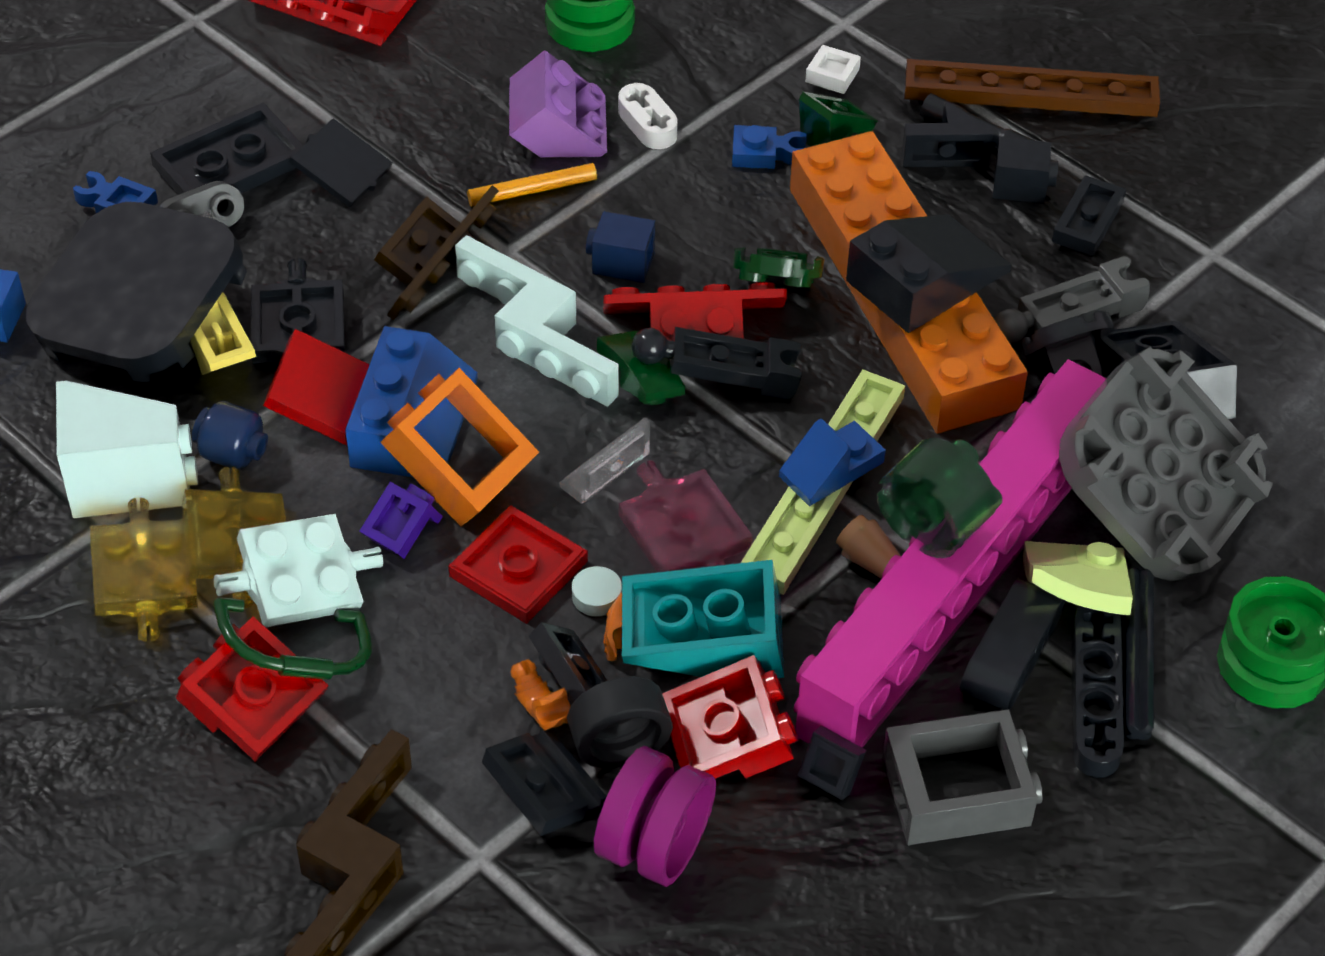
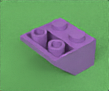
(556, 110)

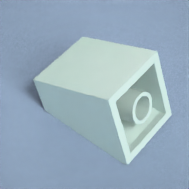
(120, 450)

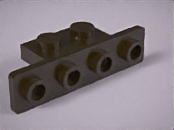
(423, 243)

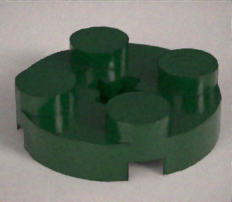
(782, 263)

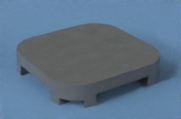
(1162, 465)

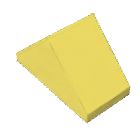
(221, 339)

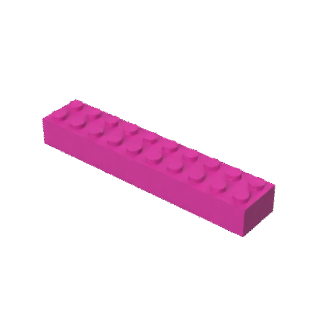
(925, 598)

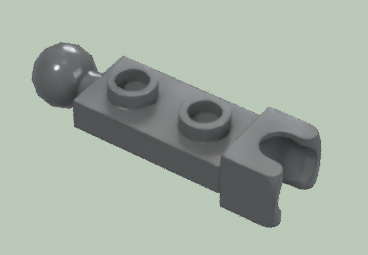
(1082, 296)

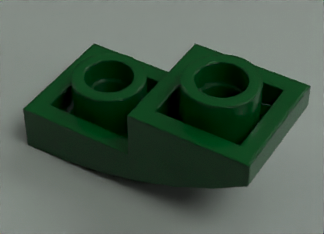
(645, 381)

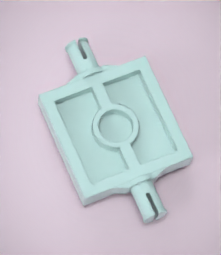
(298, 570)

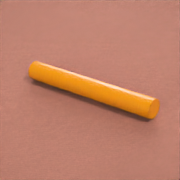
(536, 183)

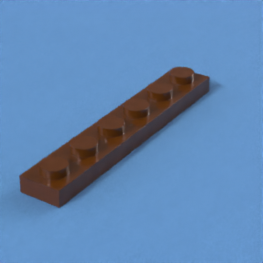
(1033, 87)

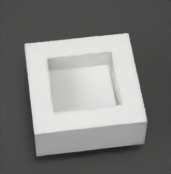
(833, 69)

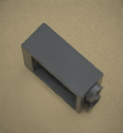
(965, 815)

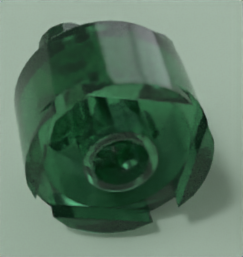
(938, 496)

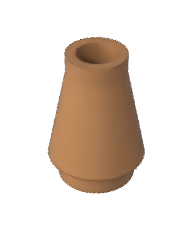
(866, 545)

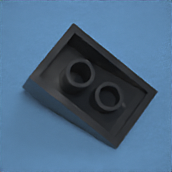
(920, 267)
(1211, 368)

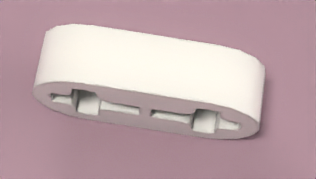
(655, 112)

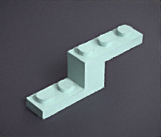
(536, 320)

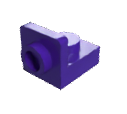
(400, 518)

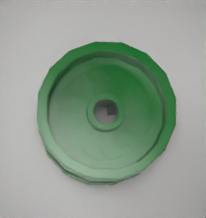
(589, 23)
(1275, 643)

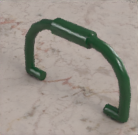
(295, 665)

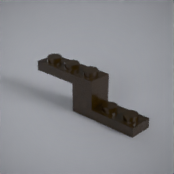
(348, 855)

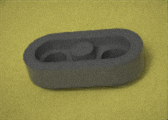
(206, 199)

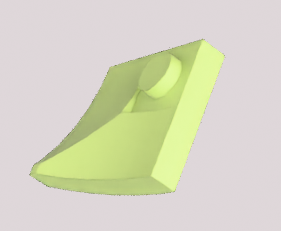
(1081, 574)

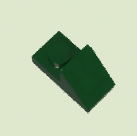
(831, 118)

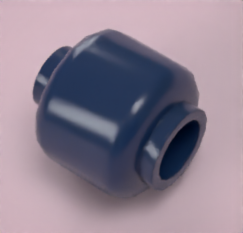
(229, 435)

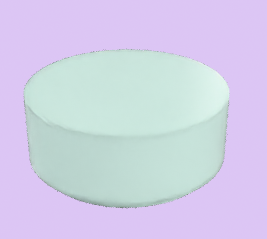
(595, 590)

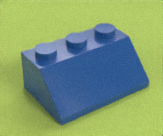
(397, 372)

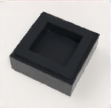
(831, 762)

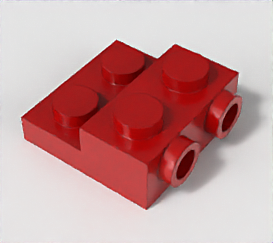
(243, 699)
(731, 721)

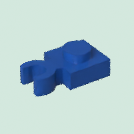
(760, 146)
(104, 194)

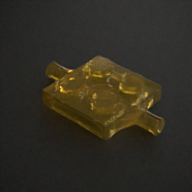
(214, 522)
(141, 569)

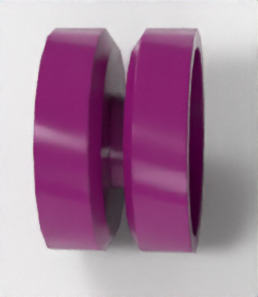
(654, 815)

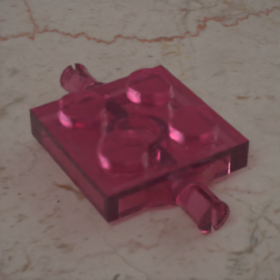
(683, 521)

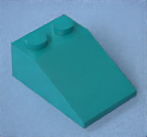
(703, 618)

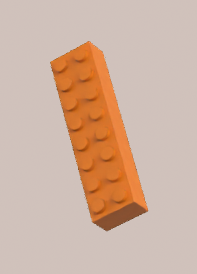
(953, 363)

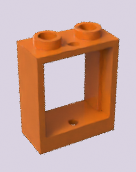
(433, 471)

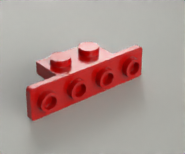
(710, 310)

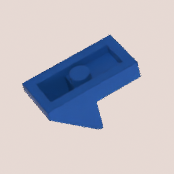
(830, 460)

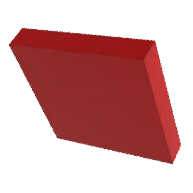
(316, 385)
(518, 564)

